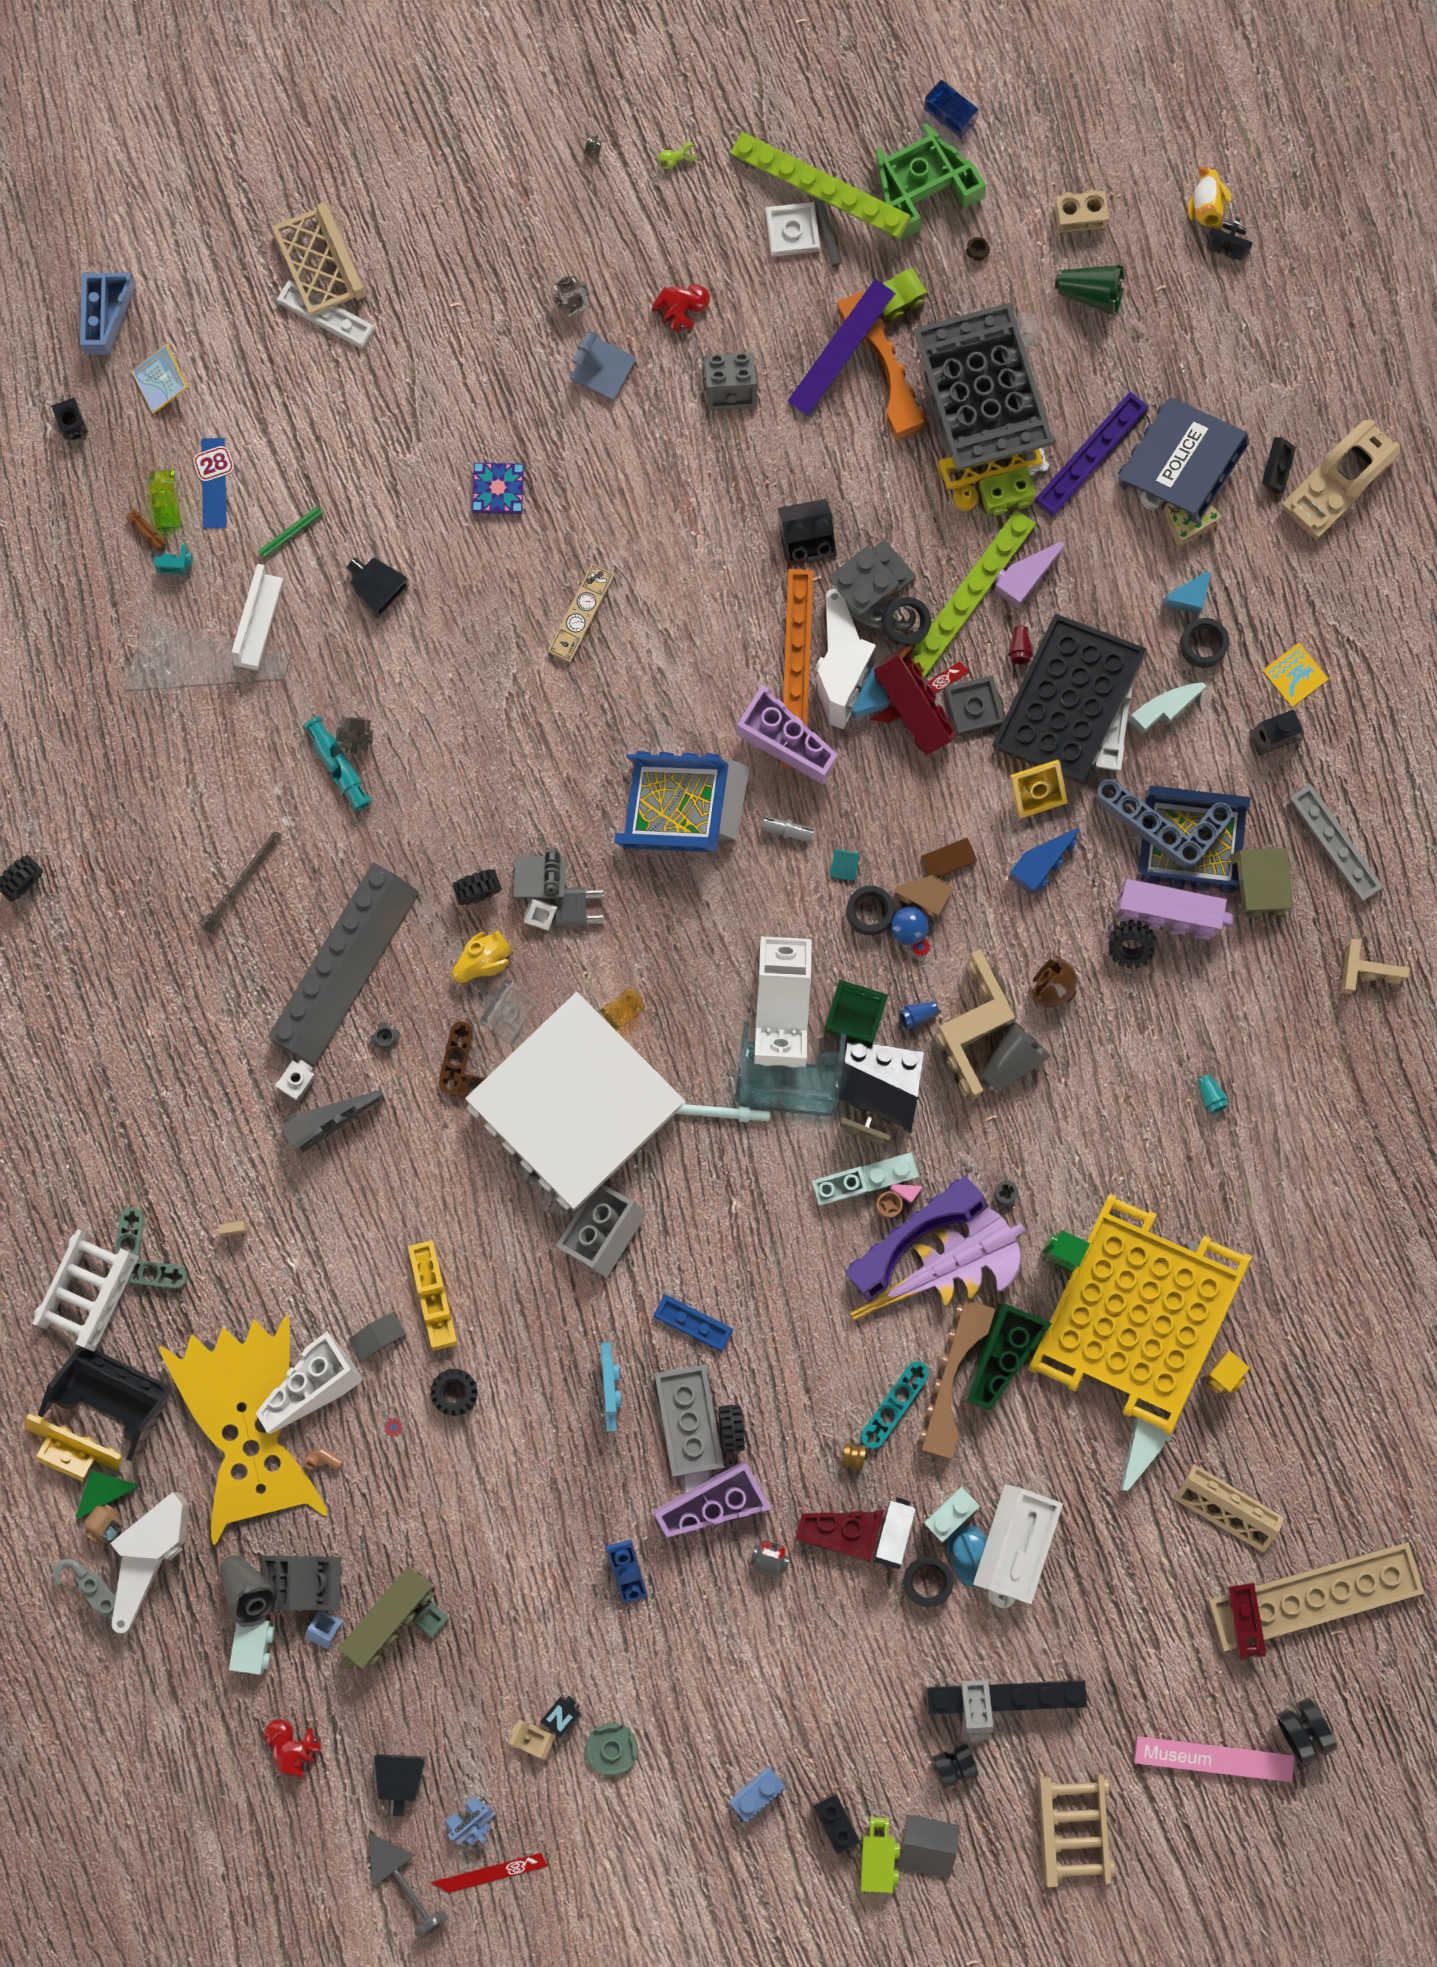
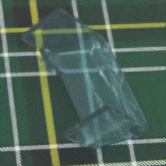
(788, 1089)

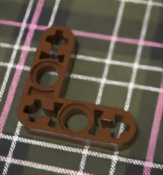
(462, 1079)

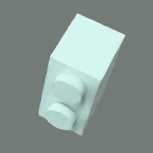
(951, 1514)
(250, 1648)

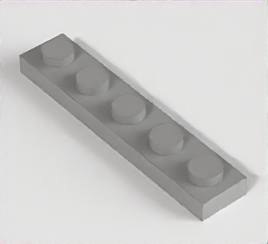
(1335, 843)

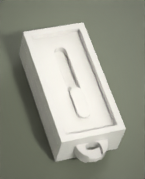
(1017, 1546)

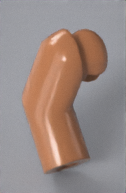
(321, 1457)

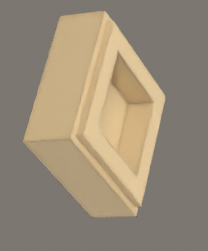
(232, 1229)

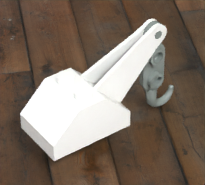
(848, 658)
(142, 1549)

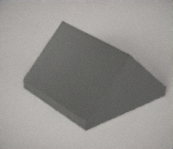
(929, 1846)

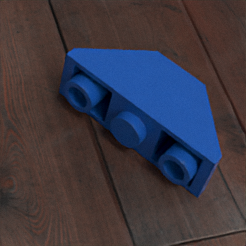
(627, 1571)

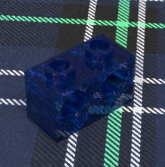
(951, 108)

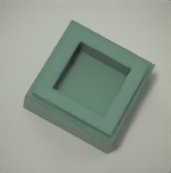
(430, 1619)

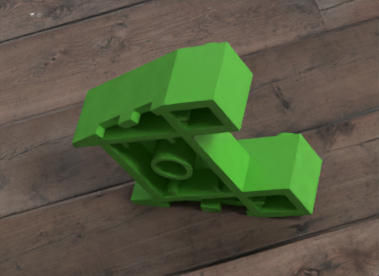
(924, 171)

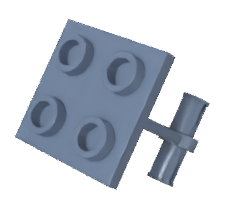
(601, 366)

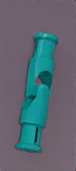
(347, 778)

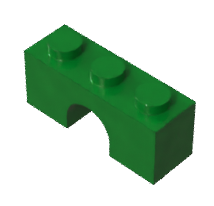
(1065, 1250)

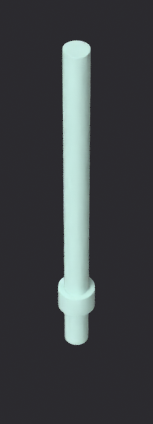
(744, 1114)

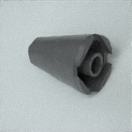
(1013, 1058)
(247, 1592)

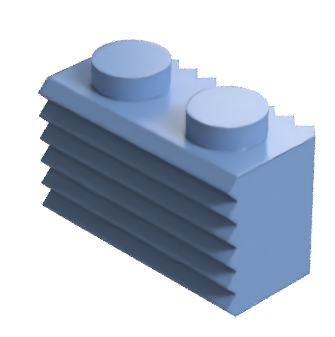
(757, 1794)

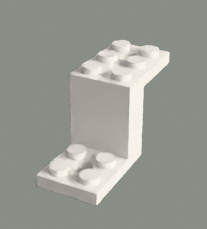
(783, 1002)

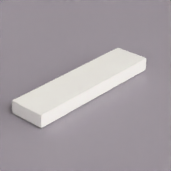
(332, 319)

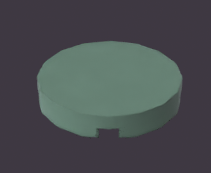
(611, 1749)

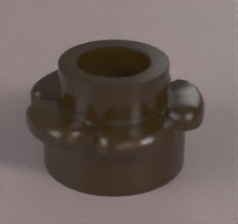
(977, 242)

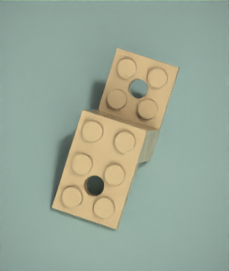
(974, 1025)

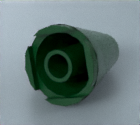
(1093, 286)

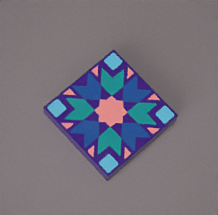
(498, 488)

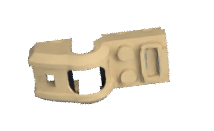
(1328, 491)

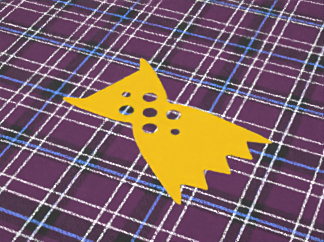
(212, 1388)

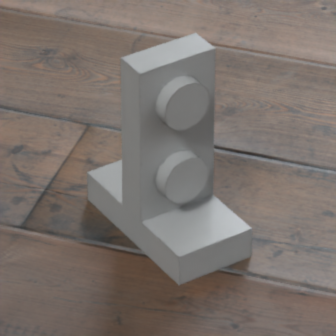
(977, 1711)

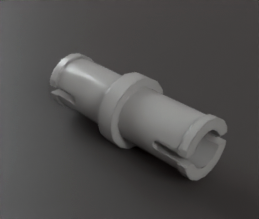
(787, 829)

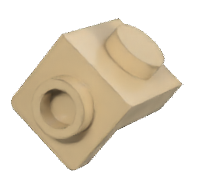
(531, 1739)

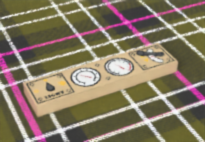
(581, 613)

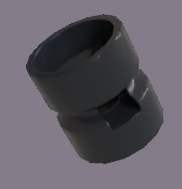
(955, 1766)

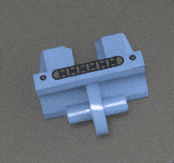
(474, 1826)

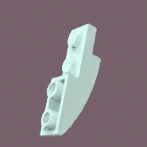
(865, 1179)

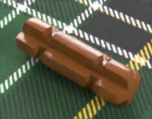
(145, 530)

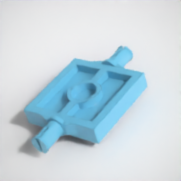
(610, 1375)

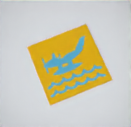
(1295, 674)

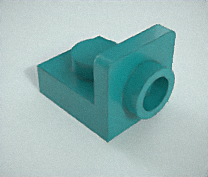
(172, 565)

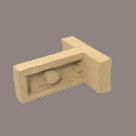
(1367, 970)

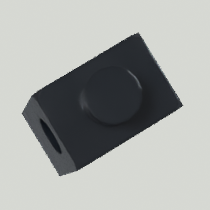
(376, 584)
(1278, 732)
(398, 1779)

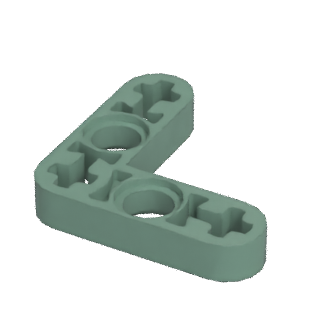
(170, 1268)

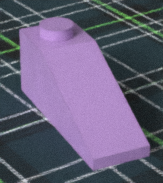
(1024, 575)

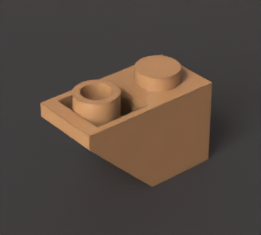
(928, 892)

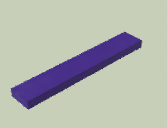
(841, 347)
(1091, 454)

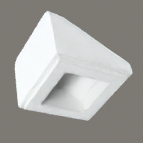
(539, 913)

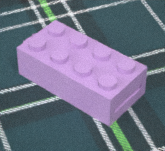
(1172, 909)

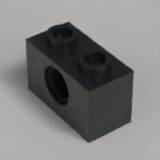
(836, 1823)

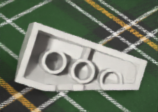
(315, 1381)

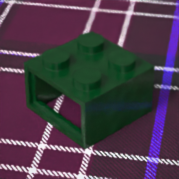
(855, 1012)

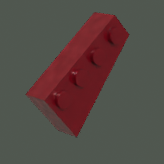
(914, 700)

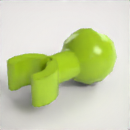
(670, 158)

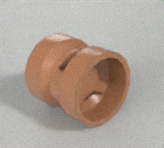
(892, 1204)

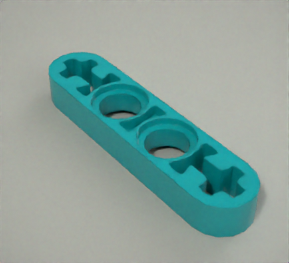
(892, 1403)

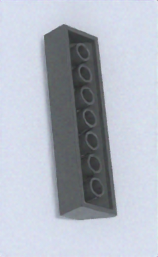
(343, 964)

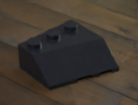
(882, 1081)

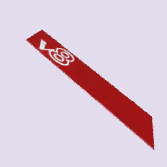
(937, 683)
(491, 1873)

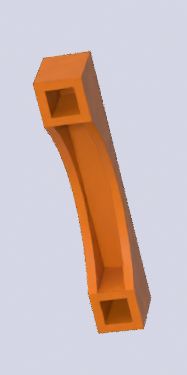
(902, 412)

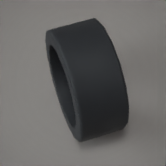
(925, 620)
(1212, 625)
(865, 929)
(947, 1577)

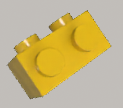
(1226, 1373)

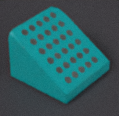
(844, 865)

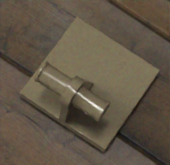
(873, 1135)

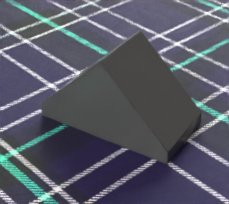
(377, 1336)

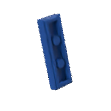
(692, 1322)

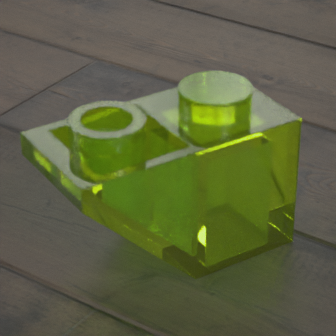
(165, 499)

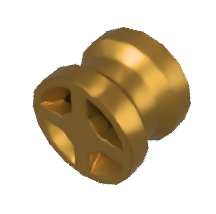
(853, 1457)

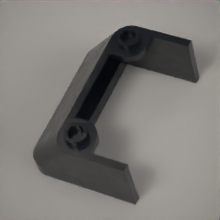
(111, 1389)

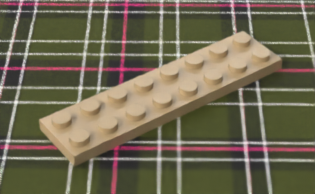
(1326, 1593)

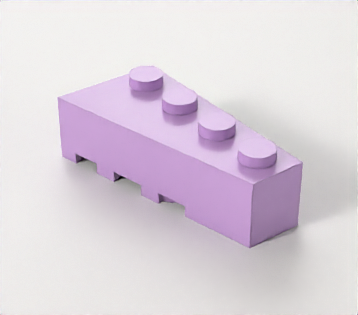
(784, 736)
(719, 1499)

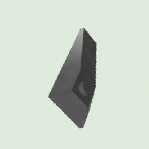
(315, 1125)

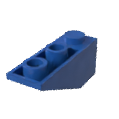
(1036, 863)

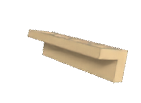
(1232, 1504)

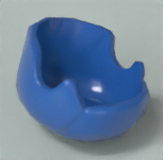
(909, 926)

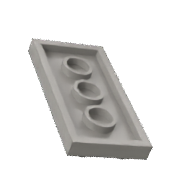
(689, 1420)

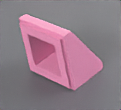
(906, 1192)

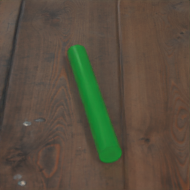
(290, 532)

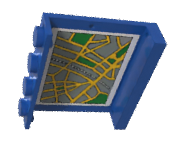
(674, 802)

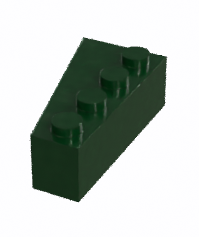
(1002, 1354)

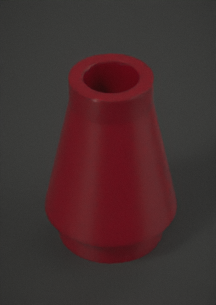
(1020, 647)

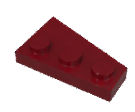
(843, 1533)

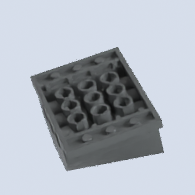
(981, 387)

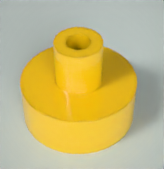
(965, 502)

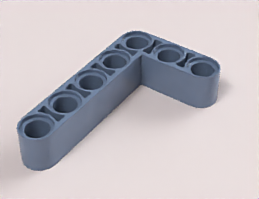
(1162, 826)

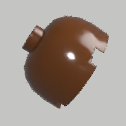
(1054, 983)

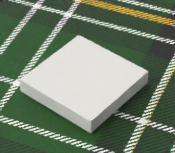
(792, 229)

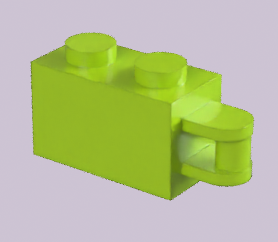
(878, 1859)

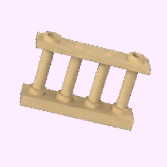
(1052, 1844)

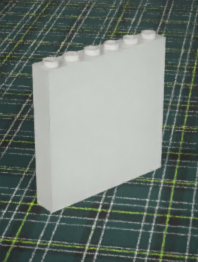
(574, 1102)

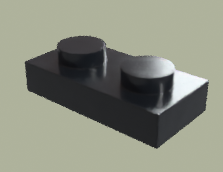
(1278, 465)

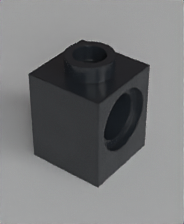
(65, 410)

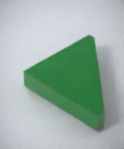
(102, 1490)

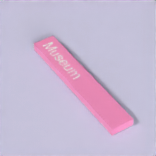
(1214, 1759)

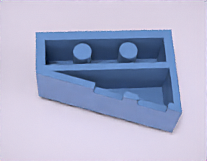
(103, 309)

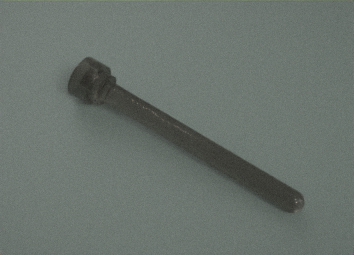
(212, 920)

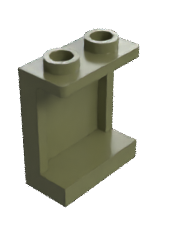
(1264, 881)

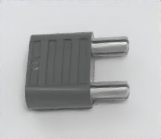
(572, 908)

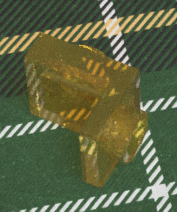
(623, 1009)

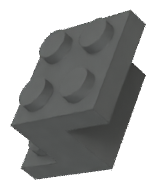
(872, 577)
(305, 1581)

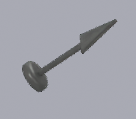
(386, 1860)

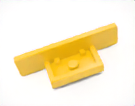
(69, 1452)

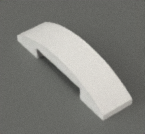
(1112, 750)

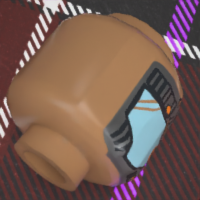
(103, 1524)

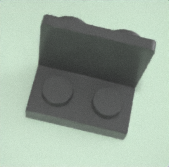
(730, 381)

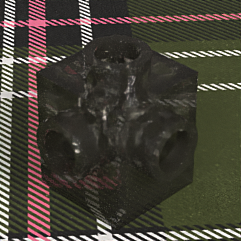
(571, 295)
(348, 727)

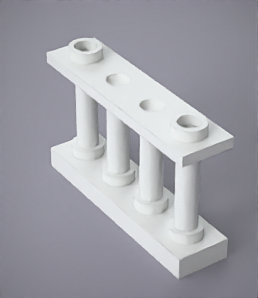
(99, 1310)

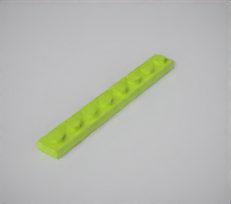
(820, 185)
(972, 590)

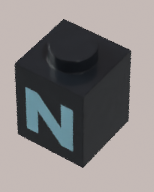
(561, 1715)

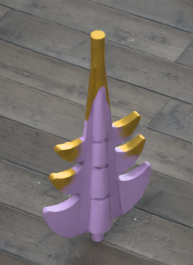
(988, 1245)

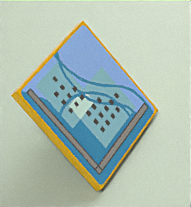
(159, 379)

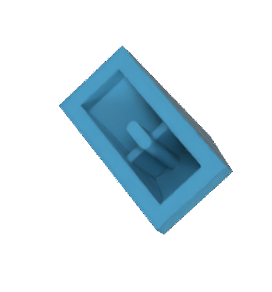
(1189, 596)
(871, 698)

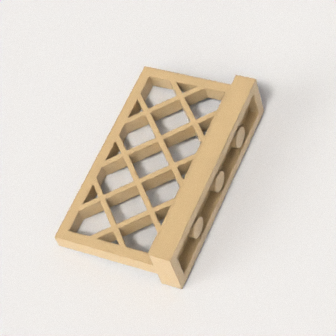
(335, 246)

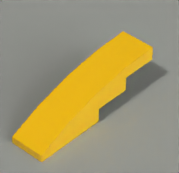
(432, 1295)

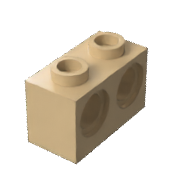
(1083, 218)

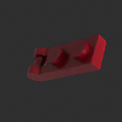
(1246, 1620)

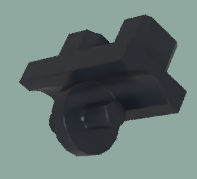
(1240, 245)

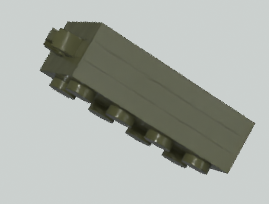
(385, 1618)

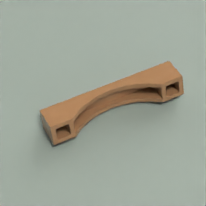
(941, 1431)

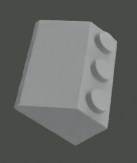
(733, 799)
(602, 1230)

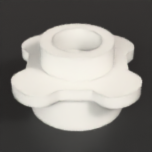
(1030, 456)

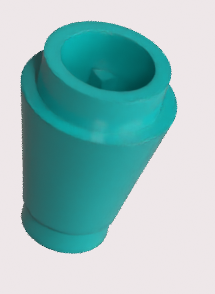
(1212, 1095)

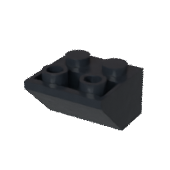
(807, 531)

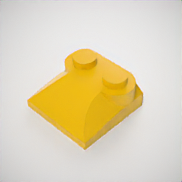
(1038, 789)

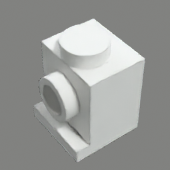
(296, 1089)

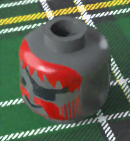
(769, 1559)

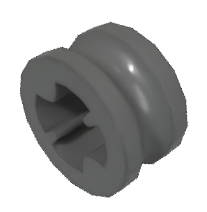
(998, 1189)

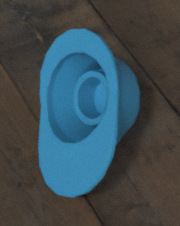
(965, 1552)

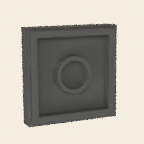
(974, 705)

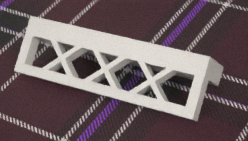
(256, 619)

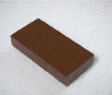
(949, 858)

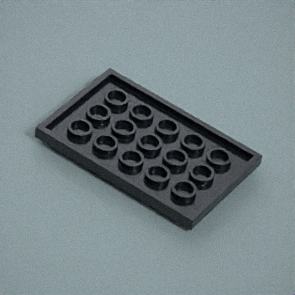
(1070, 697)

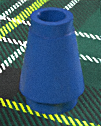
(917, 1014)

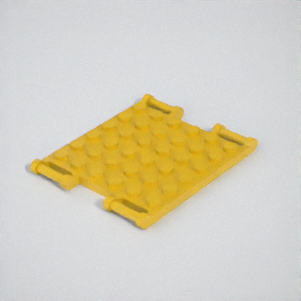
(1140, 1313)

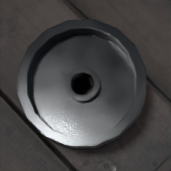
(1306, 1731)

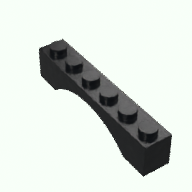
(1012, 1696)

